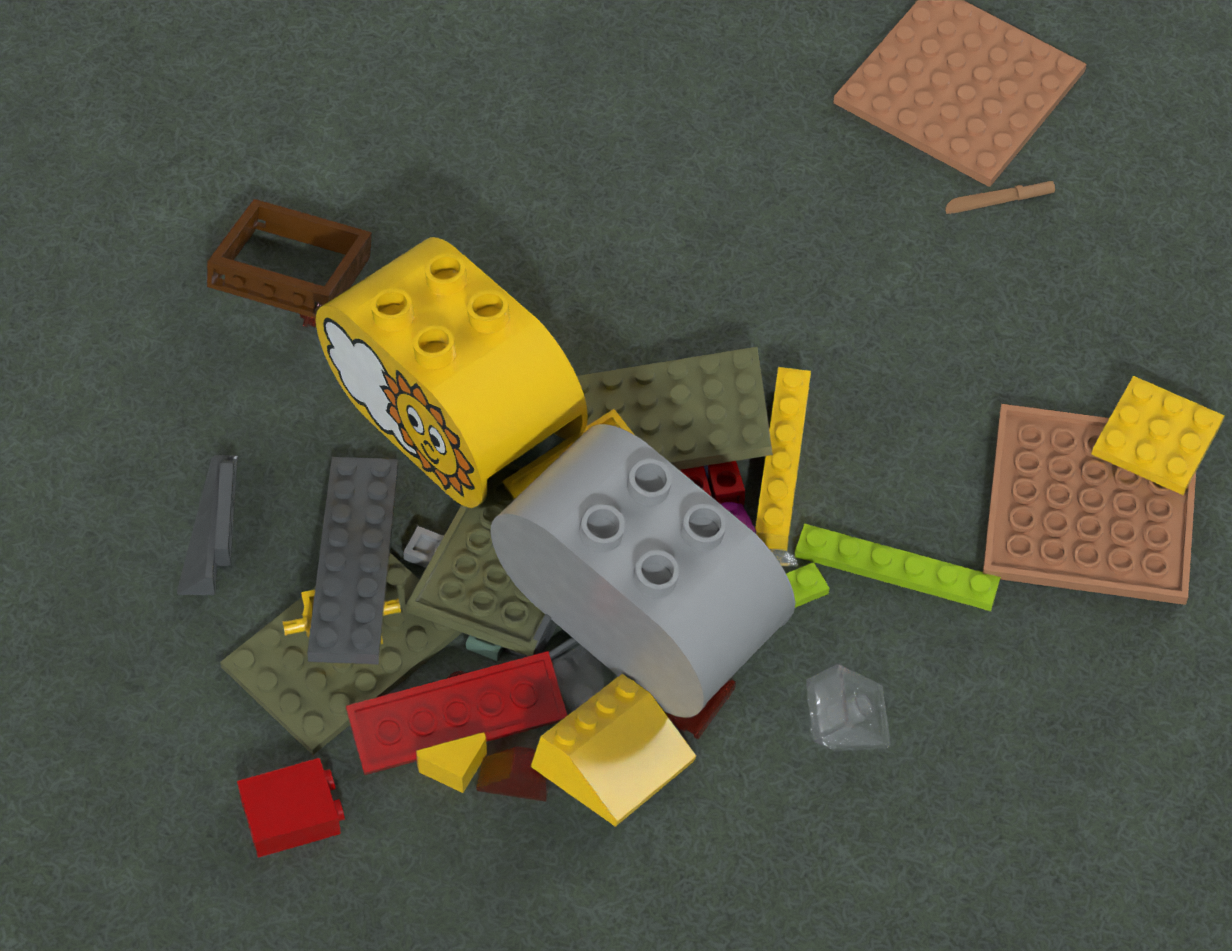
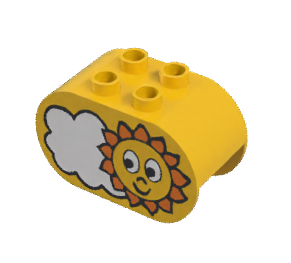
(450, 367)

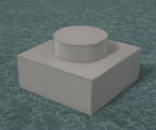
(422, 546)

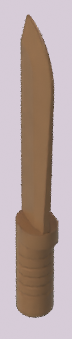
(1001, 196)

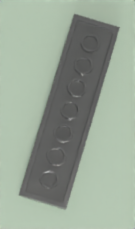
(353, 561)

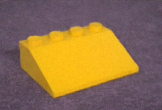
(613, 750)

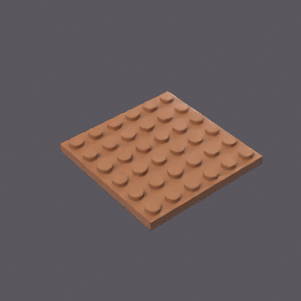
(960, 86)
(1079, 519)

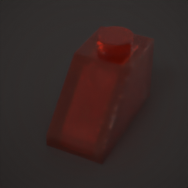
(512, 775)

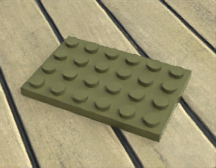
(689, 407)
(468, 584)
(313, 695)

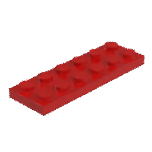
(488, 700)

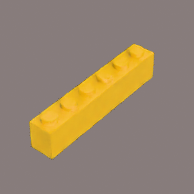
(781, 468)

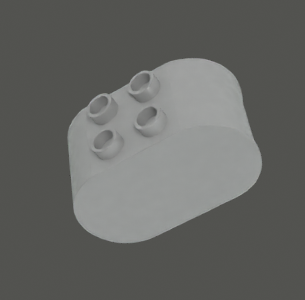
(643, 568)

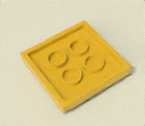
(1158, 435)

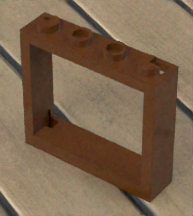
(281, 289)

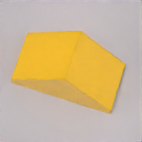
(453, 761)

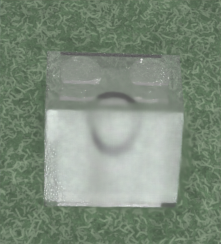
(847, 710)

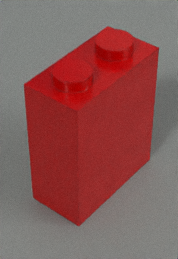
(290, 807)

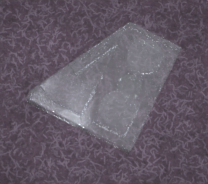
(578, 677)

